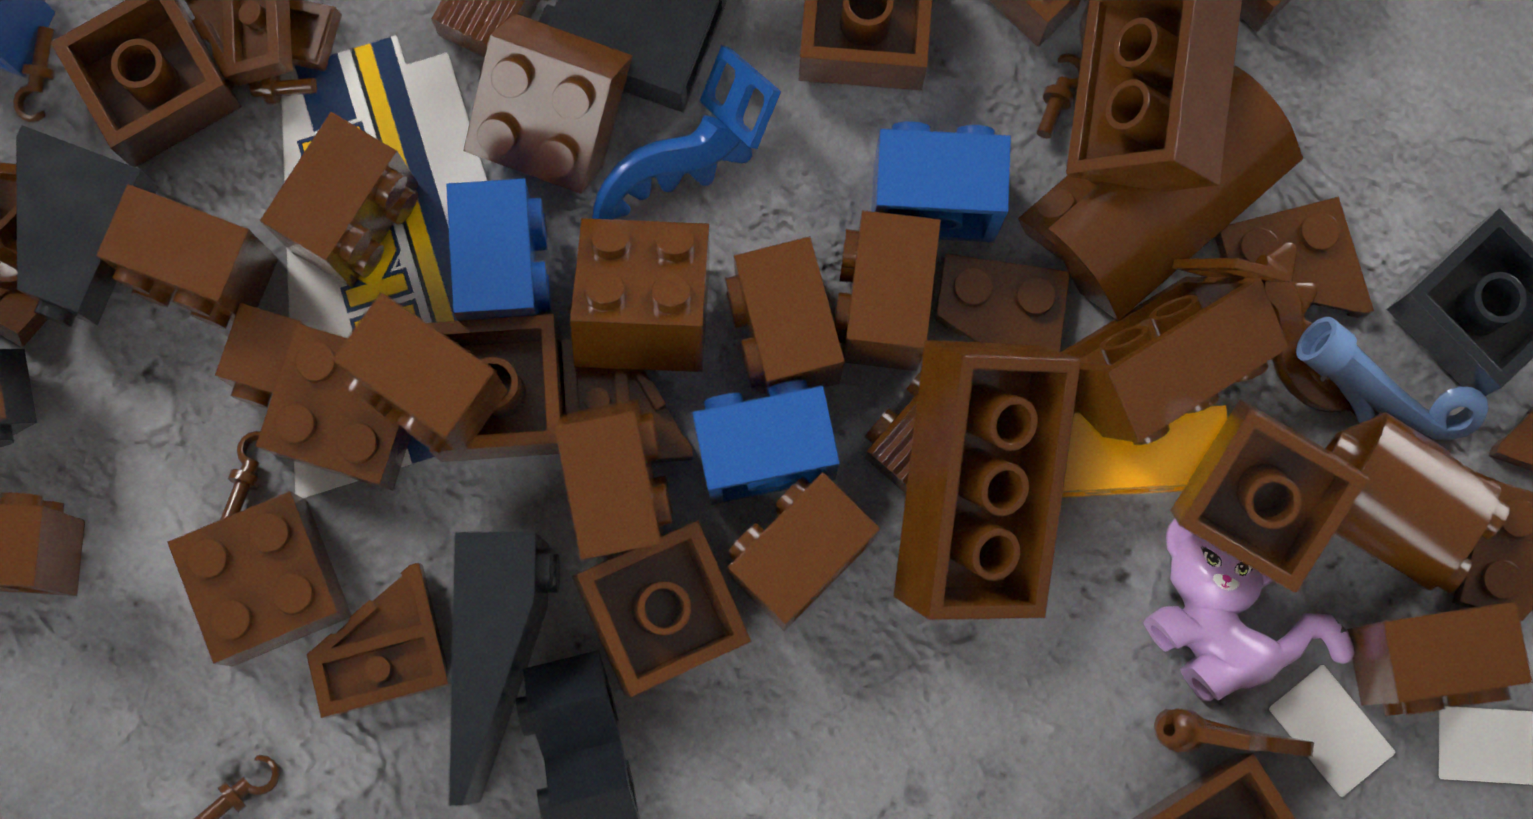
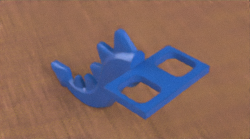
(697, 153)

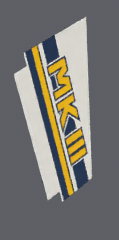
(425, 120)

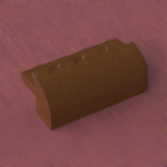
(1125, 237)

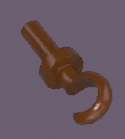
(37, 74)
(273, 88)
(1058, 97)
(244, 478)
(233, 795)

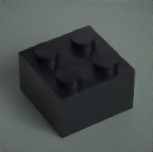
(1476, 305)

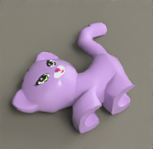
(1225, 650)

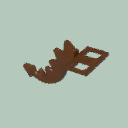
(1290, 304)

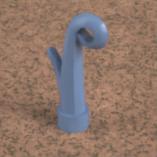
(1335, 354)

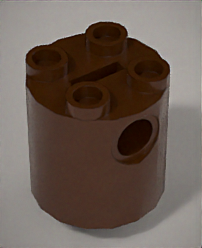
(1419, 504)

